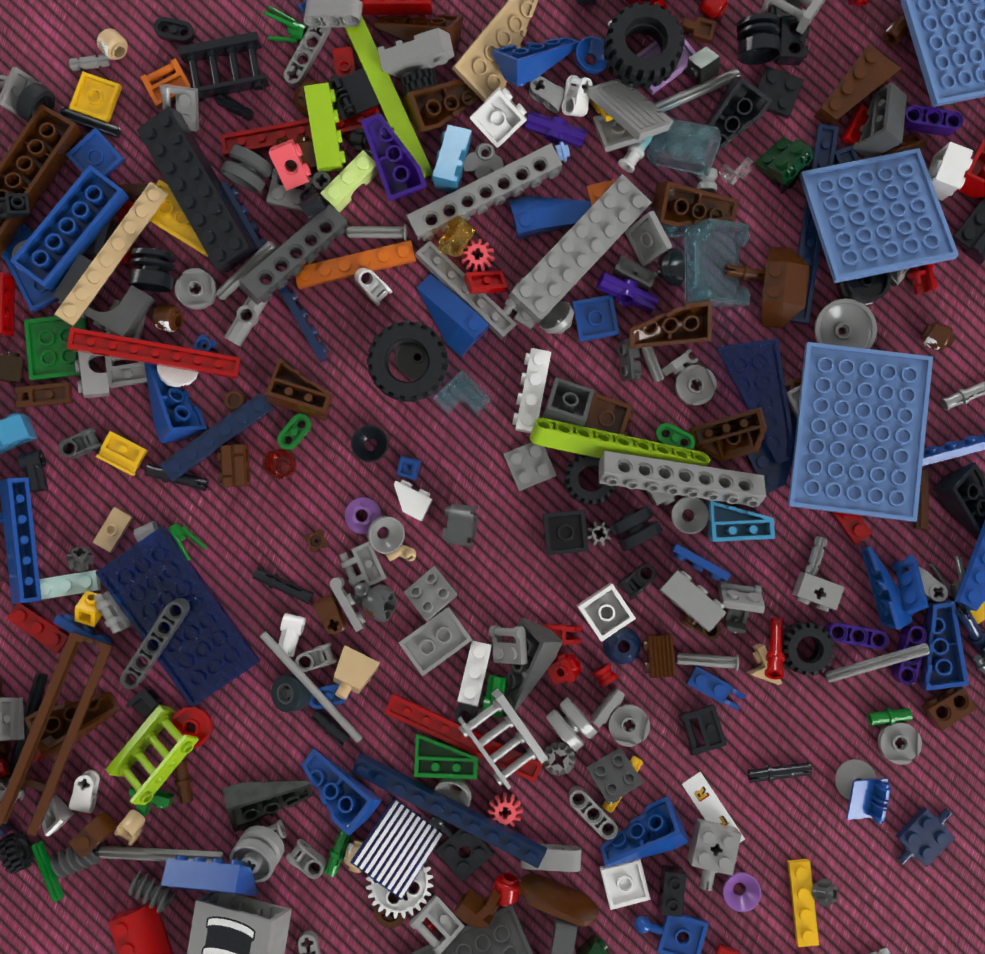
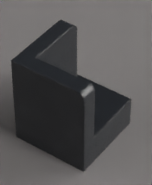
(145, 701)

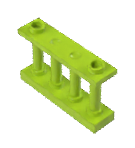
(135, 748)

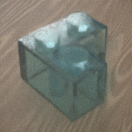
(462, 389)

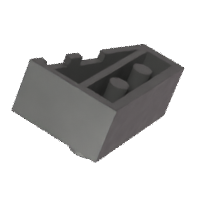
(884, 122)

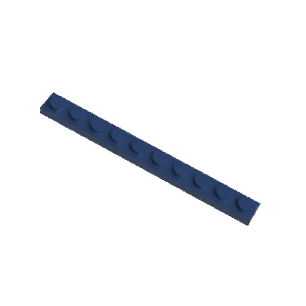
(809, 240)
(289, 295)
(449, 810)

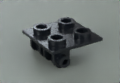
(353, 93)

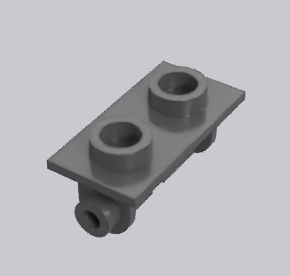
(629, 369)

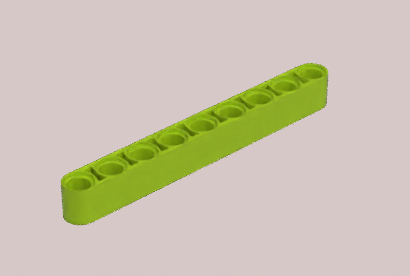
(386, 93)
(594, 442)

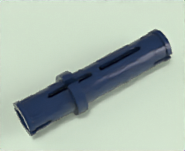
(975, 635)

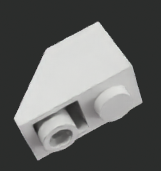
(413, 502)

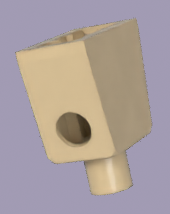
(353, 672)

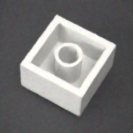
(949, 168)
(606, 612)

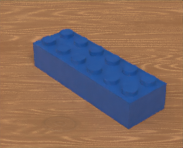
(70, 228)

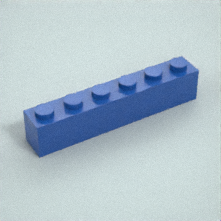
(20, 540)

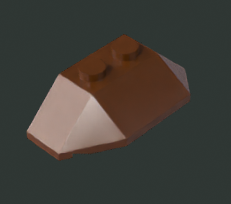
(783, 287)
(731, 435)

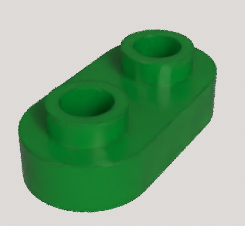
(292, 430)
(675, 436)

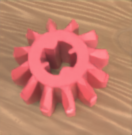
(484, 252)
(512, 813)

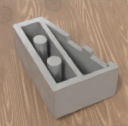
(426, 51)
(693, 600)

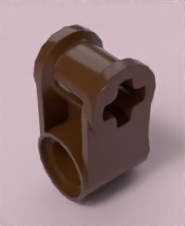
(329, 612)
(690, 623)

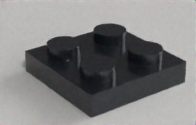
(781, 89)

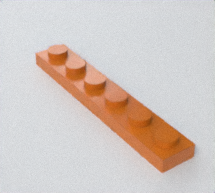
(346, 266)

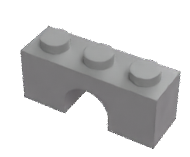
(91, 383)

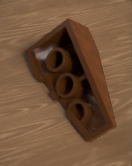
(406, 29)
(438, 104)
(686, 206)
(678, 326)

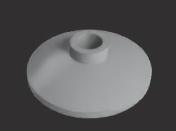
(849, 772)

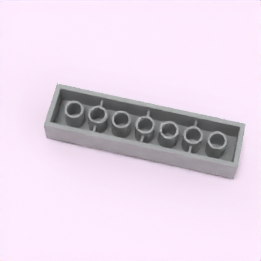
(579, 249)

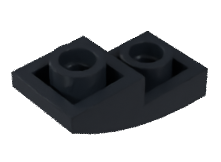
(14, 205)

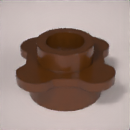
(310, 538)

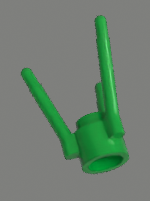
(295, 28)
(179, 535)

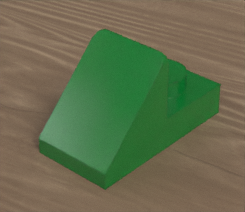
(160, 800)

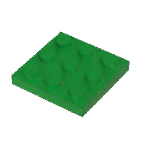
(48, 348)

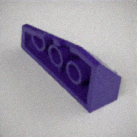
(396, 165)

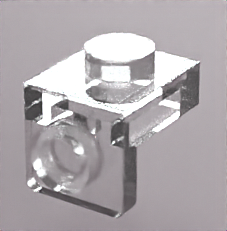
(731, 176)

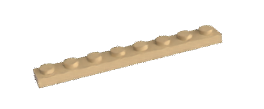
(111, 254)

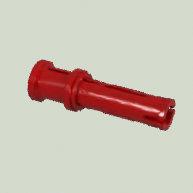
(775, 656)

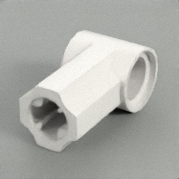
(291, 627)

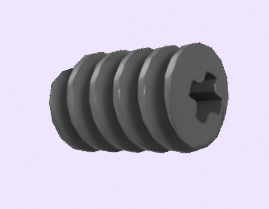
(69, 862)
(151, 892)

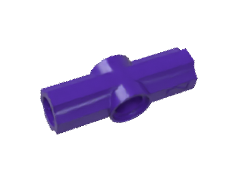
(555, 129)
(627, 292)

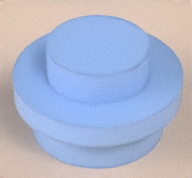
(562, 151)

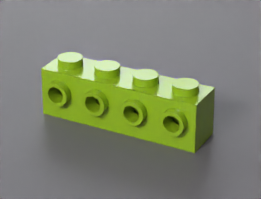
(323, 127)

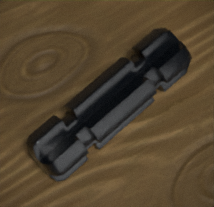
(234, 107)

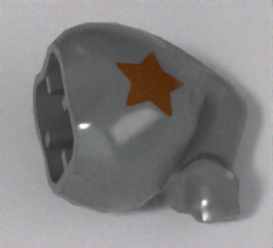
(376, 602)

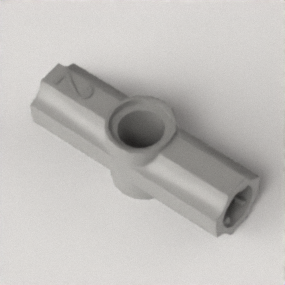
(240, 328)

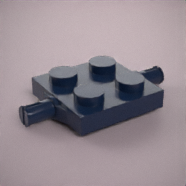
(925, 836)

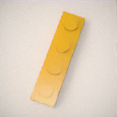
(803, 903)

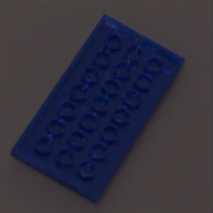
(207, 644)

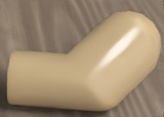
(403, 551)

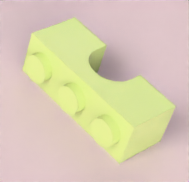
(357, 172)

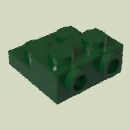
(785, 159)

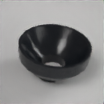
(672, 267)
(361, 436)

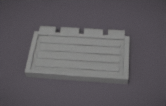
(630, 109)

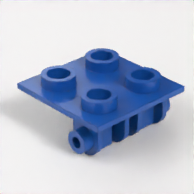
(869, 799)

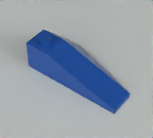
(544, 215)
(454, 318)
(172, 410)
(885, 592)
(650, 834)

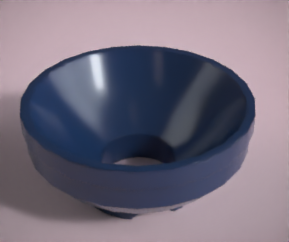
(611, 646)

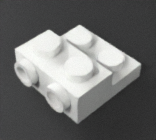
(499, 116)

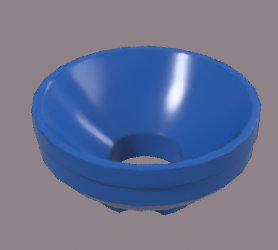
(592, 47)

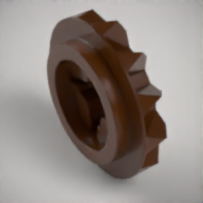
(388, 922)

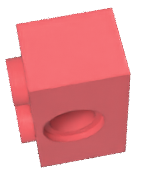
(290, 177)

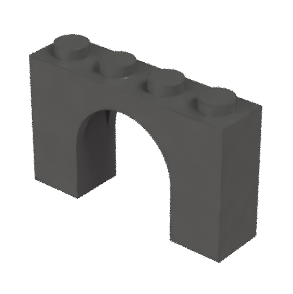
(122, 319)

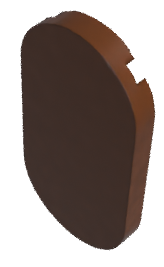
(558, 900)

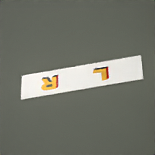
(707, 801)

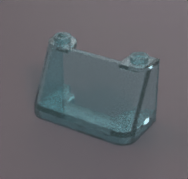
(707, 250)

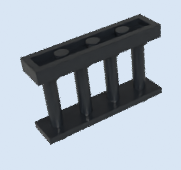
(219, 47)

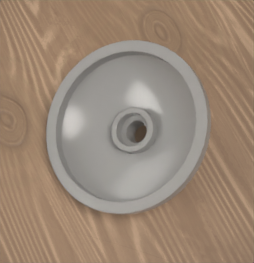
(853, 318)

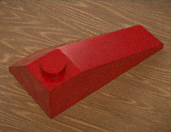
(975, 176)

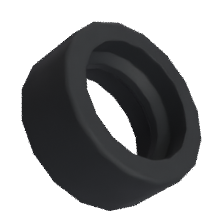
(31, 98)

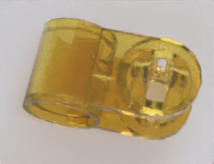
(457, 236)

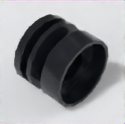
(758, 38)
(152, 265)

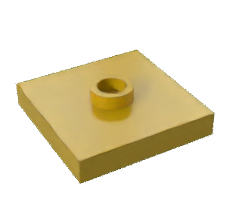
(95, 97)

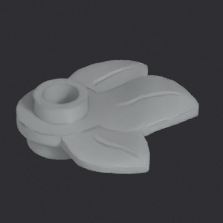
(481, 164)

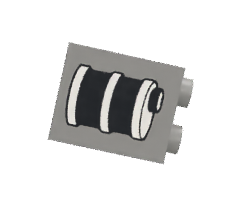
(238, 926)

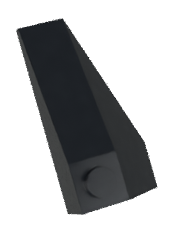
(737, 109)
(964, 497)

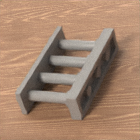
(803, 16)
(522, 736)

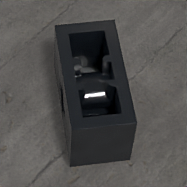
(671, 890)

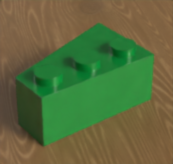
(442, 760)

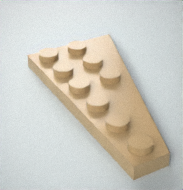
(507, 28)

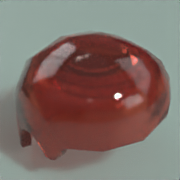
(279, 464)

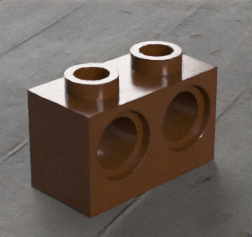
(950, 712)

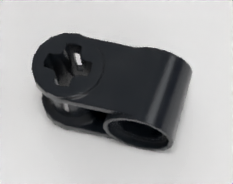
(312, 203)
(636, 581)

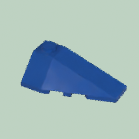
(530, 62)
(343, 794)

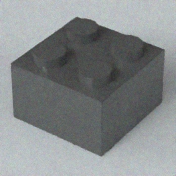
(568, 402)

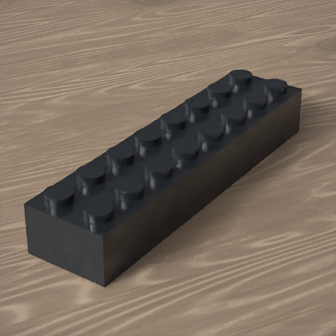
(197, 190)

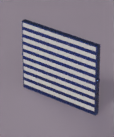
(396, 848)

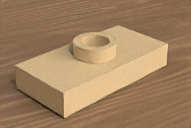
(113, 529)

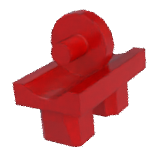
(923, 279)

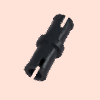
(330, 727)

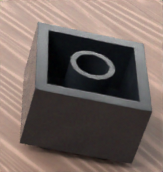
(565, 532)

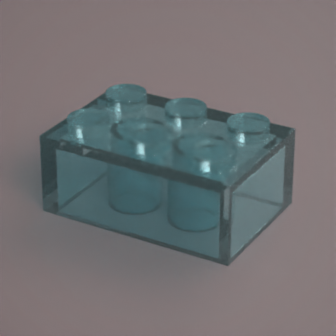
(685, 147)

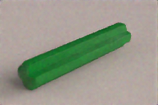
(48, 875)

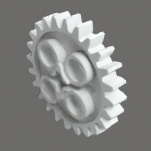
(401, 906)

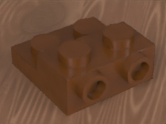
(609, 415)

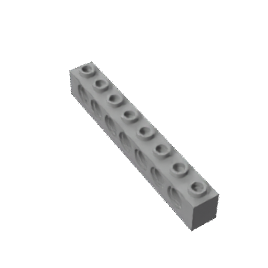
(544, 156)
(681, 479)

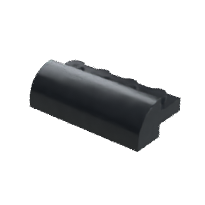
(972, 233)

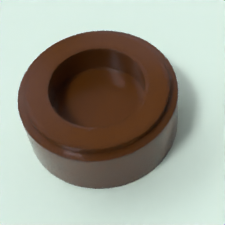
(234, 400)

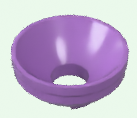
(369, 506)
(748, 899)

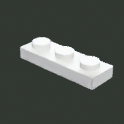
(474, 673)

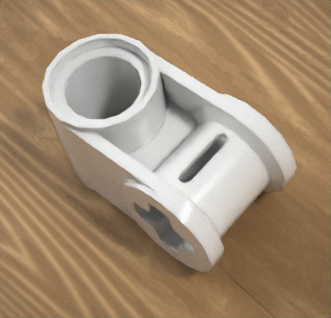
(575, 98)
(374, 288)
(85, 795)

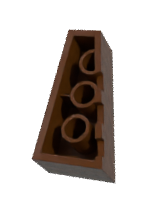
(860, 82)

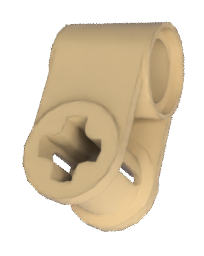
(131, 826)

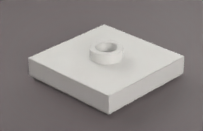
(625, 884)

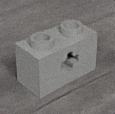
(829, 595)

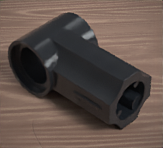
(33, 466)

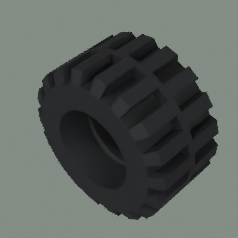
(574, 488)
(822, 651)

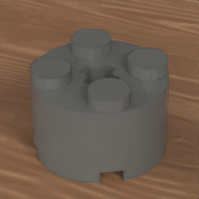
(460, 525)

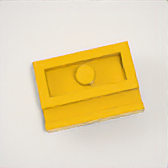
(121, 453)

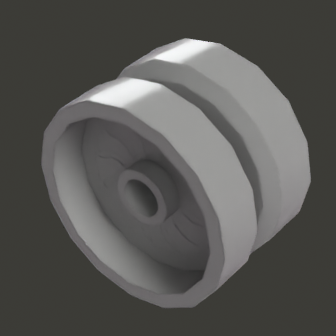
(571, 724)
(260, 850)

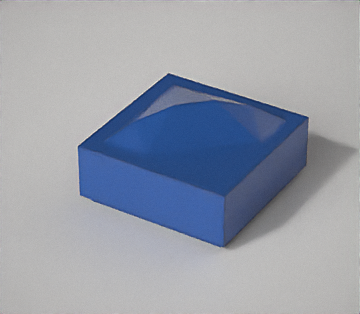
(408, 467)

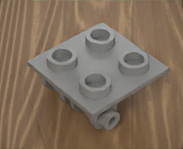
(430, 593)

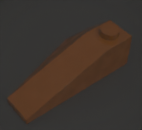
(100, 709)

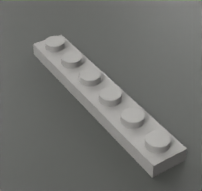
(454, 280)

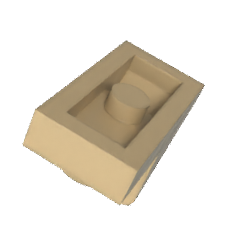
(760, 658)

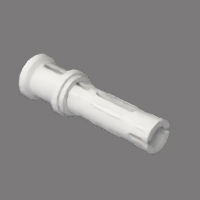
(634, 153)

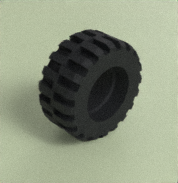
(652, 22)
(395, 335)

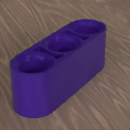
(939, 117)
(865, 635)
(912, 665)

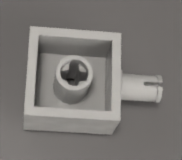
(721, 858)

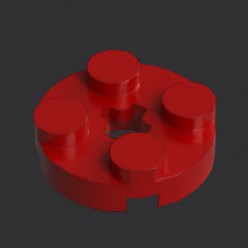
(197, 716)

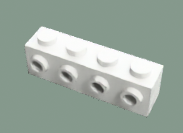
(533, 389)

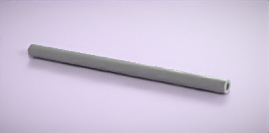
(280, 653)

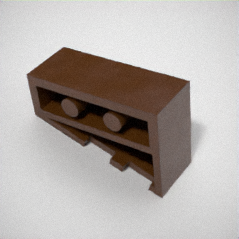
(297, 393)

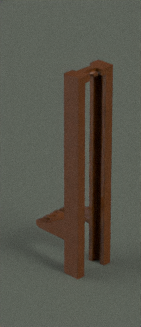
(52, 786)

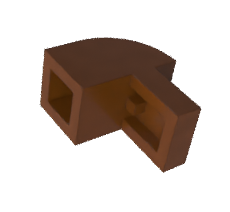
(94, 833)
(477, 910)

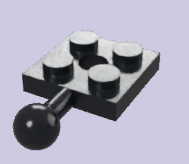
(448, 849)

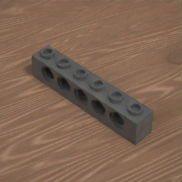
(329, 219)

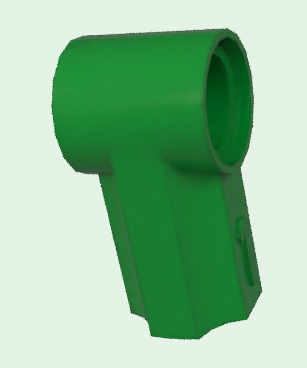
(494, 682)

